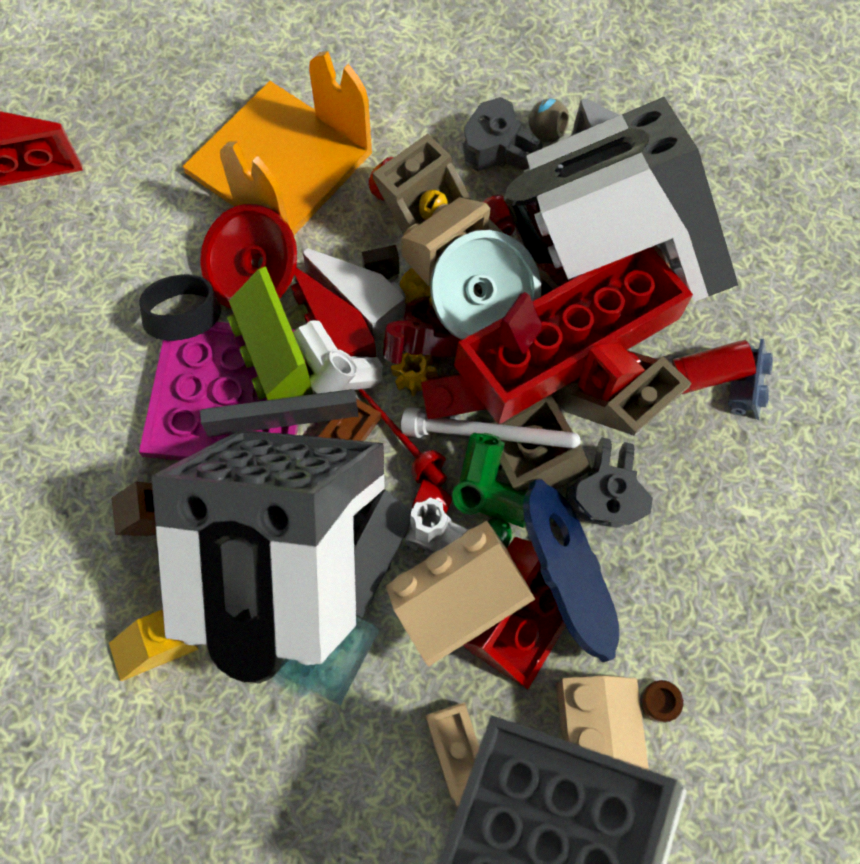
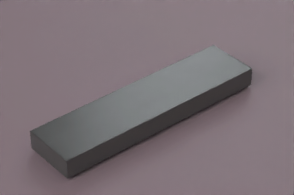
(279, 412)

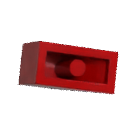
(609, 371)

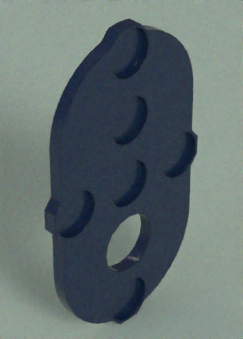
(571, 572)

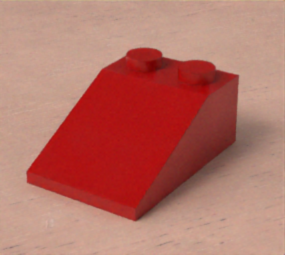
(34, 149)

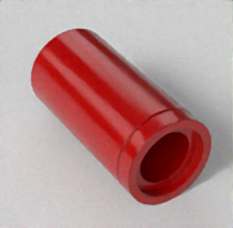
(717, 365)

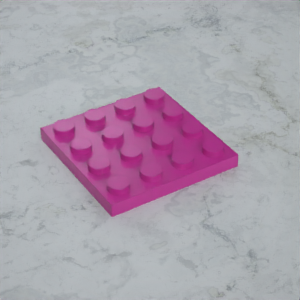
(194, 377)

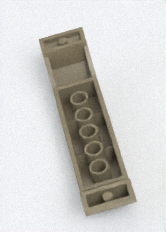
(430, 167)

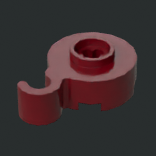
(418, 333)

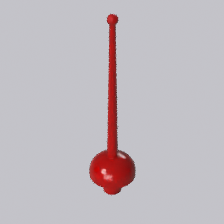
(426, 464)

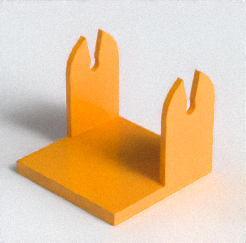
(286, 151)

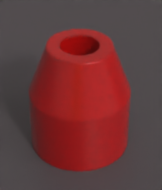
(429, 490)

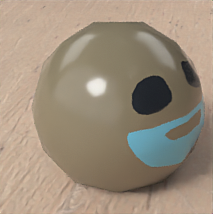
(548, 120)

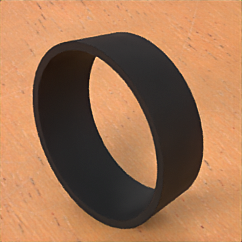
(181, 325)

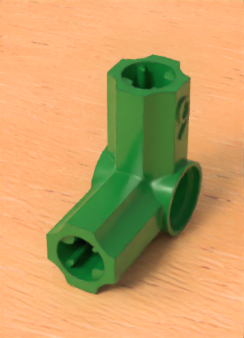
(480, 472)

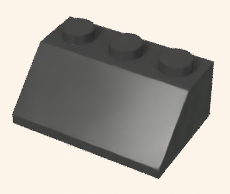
(377, 536)

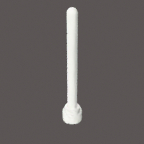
(416, 424)

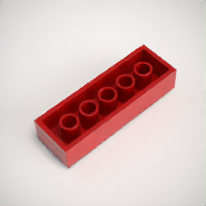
(603, 306)

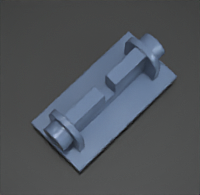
(752, 393)

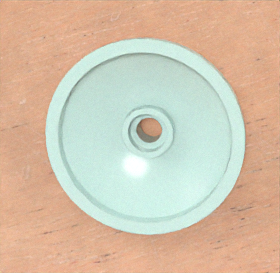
(493, 262)

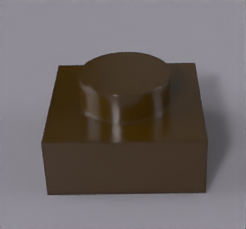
(382, 260)

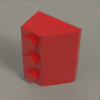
(527, 636)

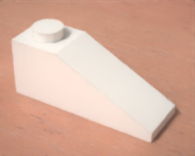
(361, 288)

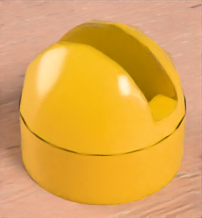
(426, 198)

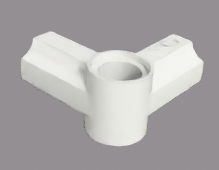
(332, 367)
(431, 527)

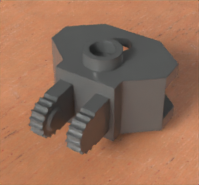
(497, 137)
(611, 489)

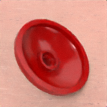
(239, 241)

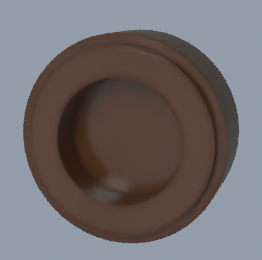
(661, 701)

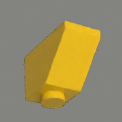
(145, 646)

